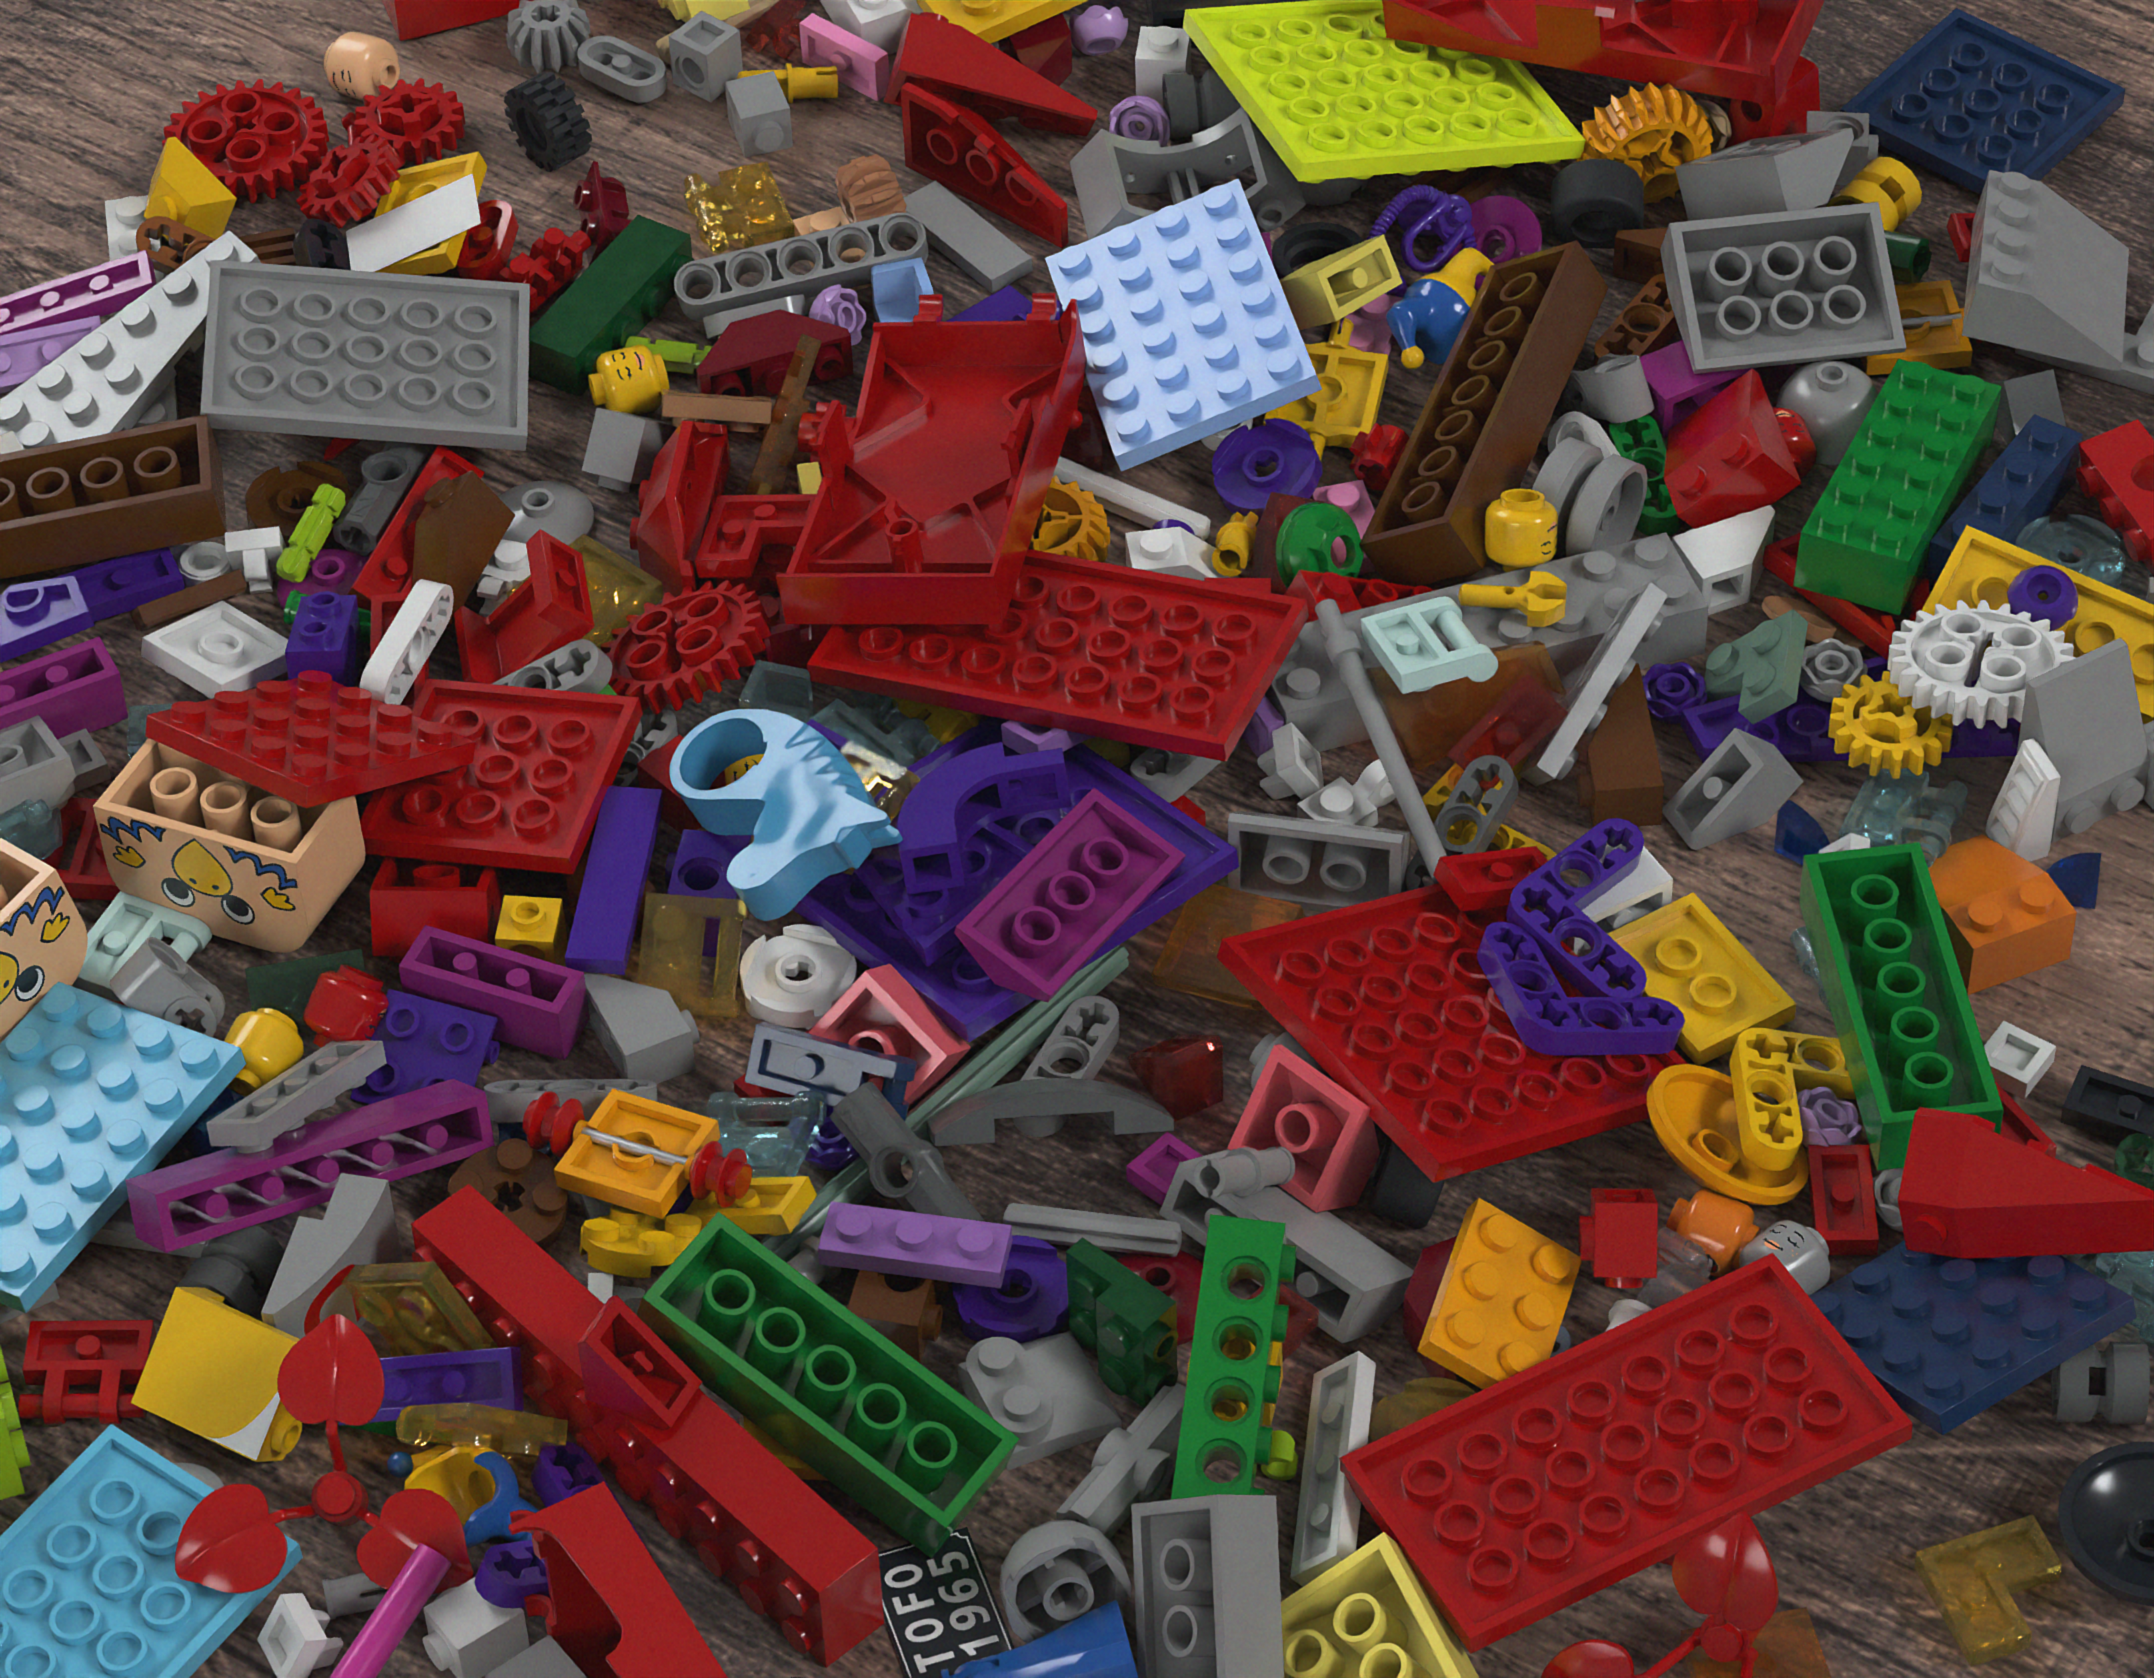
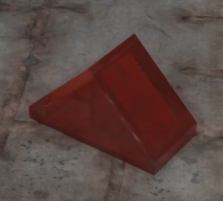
(1182, 1072)

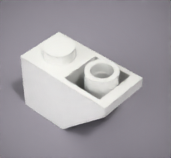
(1727, 556)

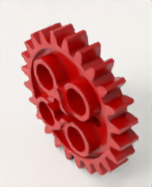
(253, 136)
(687, 645)

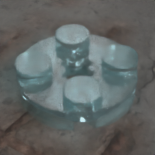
(2079, 538)

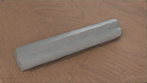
(1101, 1229)

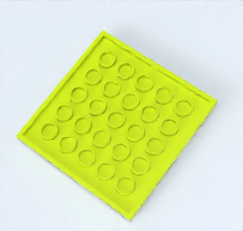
(1366, 105)

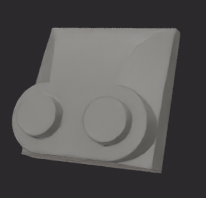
(33, 766)
(1038, 1393)

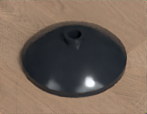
(2110, 1519)

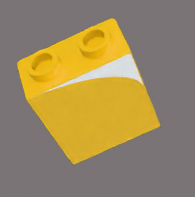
(219, 1376)

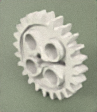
(1944, 654)

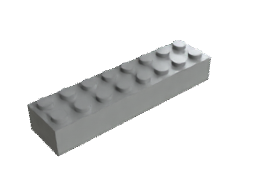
(1597, 582)

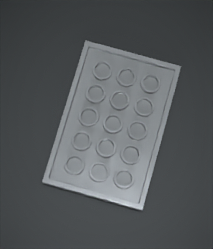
(366, 355)

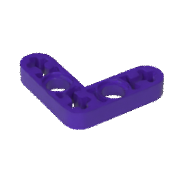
(1565, 905)
(1567, 1023)
(513, 1569)

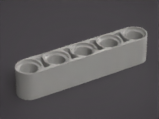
(776, 258)

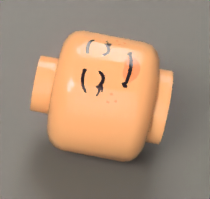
(360, 64)

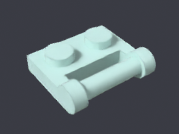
(1415, 654)
(124, 929)

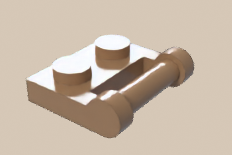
(739, 412)

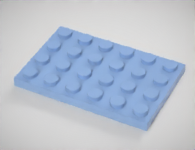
(1183, 325)

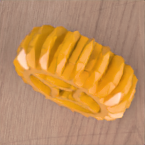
(1640, 131)
(1071, 524)

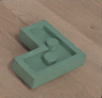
(1760, 667)

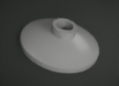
(550, 507)

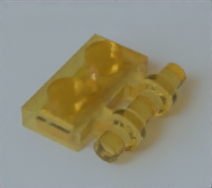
(753, 204)

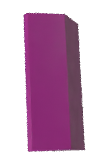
(1067, 897)

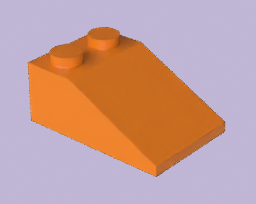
(2000, 913)

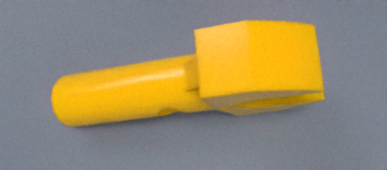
(1540, 598)

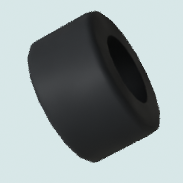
(1595, 202)
(1402, 1189)

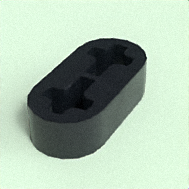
(320, 246)

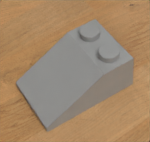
(2092, 734)

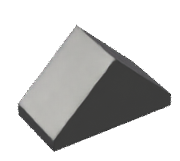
(2023, 398)

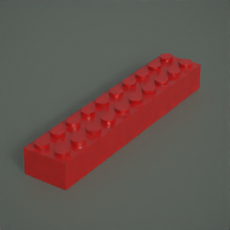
(699, 1476)

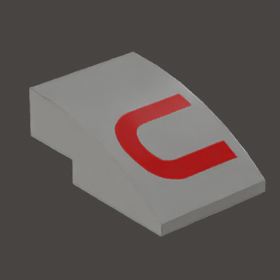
(321, 1253)

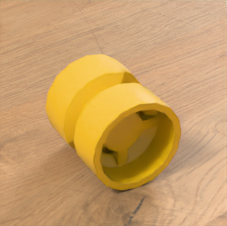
(1887, 183)

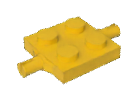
(1349, 394)

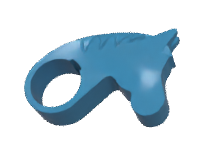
(798, 802)

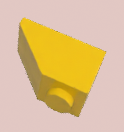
(188, 192)

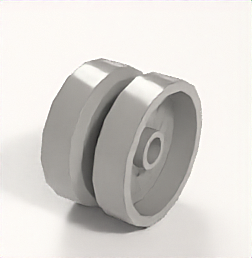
(1593, 496)

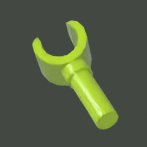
(1282, 1458)

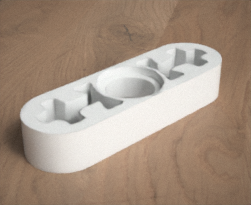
(408, 642)

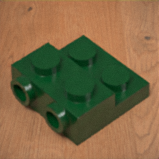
(1124, 1320)

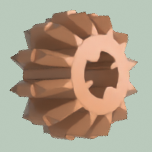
(868, 189)

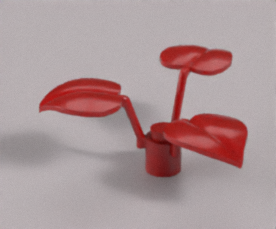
(234, 1539)
(1716, 1574)

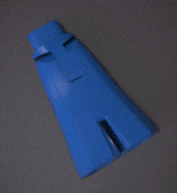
(1082, 1648)

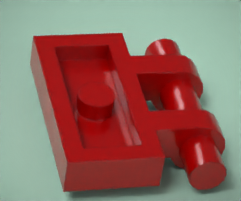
(85, 1354)

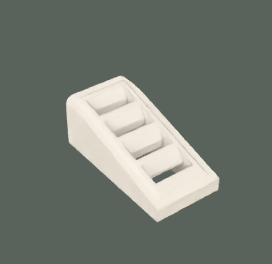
(2026, 804)

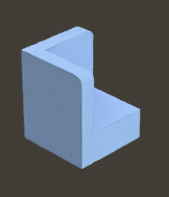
(898, 288)

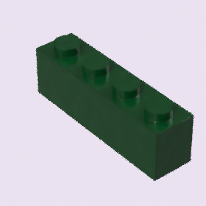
(607, 304)

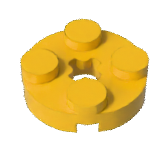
(633, 1241)

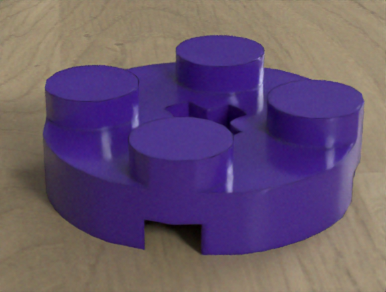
(1245, 449)
(1036, 1314)

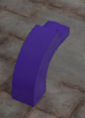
(964, 798)

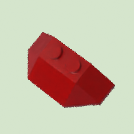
(679, 503)

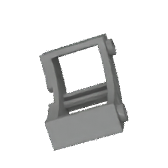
(1105, 165)

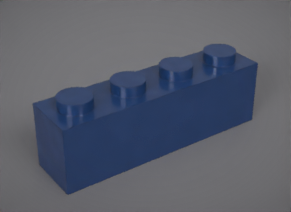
(2015, 491)

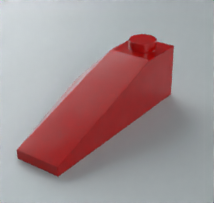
(977, 163)

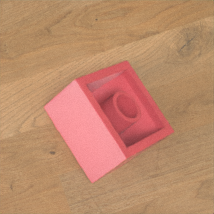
(893, 1019)
(1318, 1124)

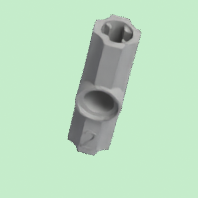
(1130, 1466)

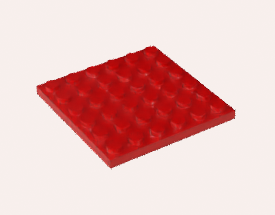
(1417, 1034)

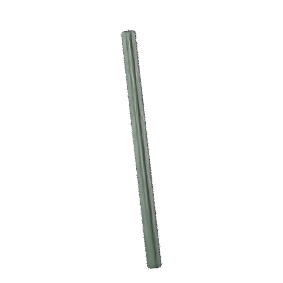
(975, 1075)

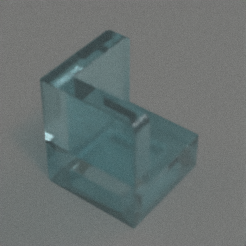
(779, 690)

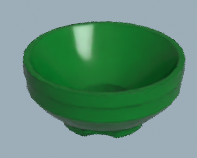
(1307, 540)

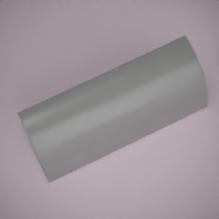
(1335, 1266)

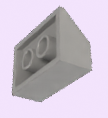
(1765, 175)
(1316, 861)
(1208, 1587)

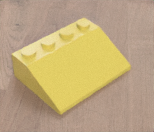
(1369, 1622)

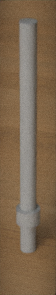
(1347, 654)

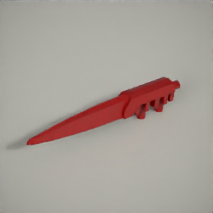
(548, 270)

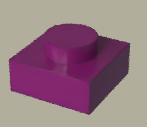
(1157, 1165)

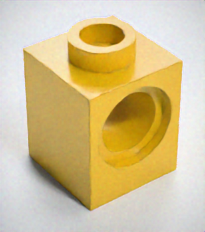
(533, 927)

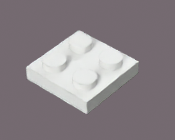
(217, 650)

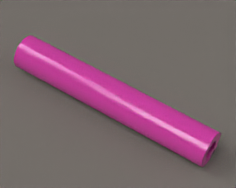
(393, 1615)

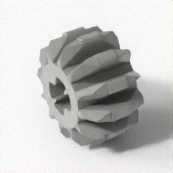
(547, 33)

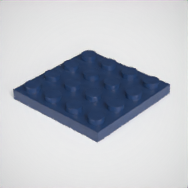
(1983, 103)
(1968, 1331)

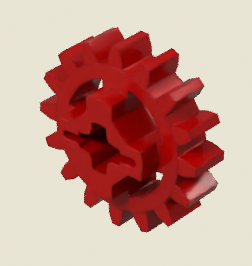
(413, 119)
(350, 181)

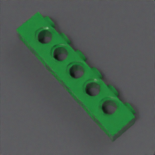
(1233, 1252)

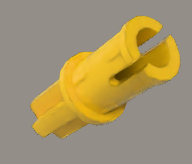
(803, 82)
(1235, 544)

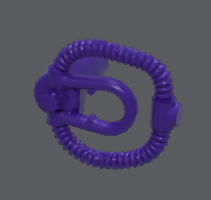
(1427, 213)

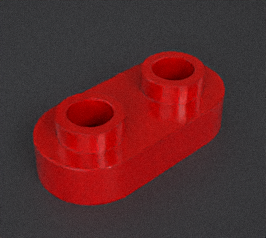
(489, 243)

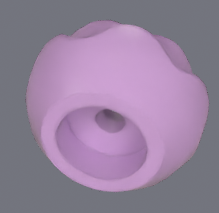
(1098, 30)
(1140, 109)
(840, 308)
(1827, 1119)

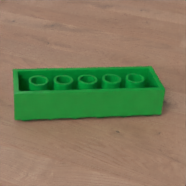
(1897, 486)
(1894, 992)
(826, 1384)

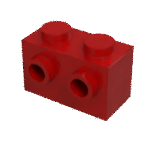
(1620, 1236)

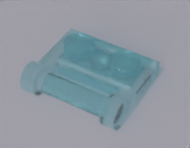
(769, 1149)

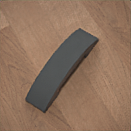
(973, 1116)

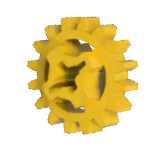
(1887, 728)

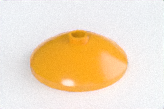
(1699, 1129)

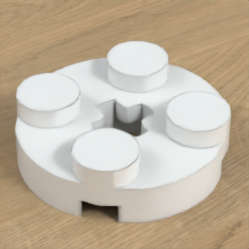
(791, 1002)

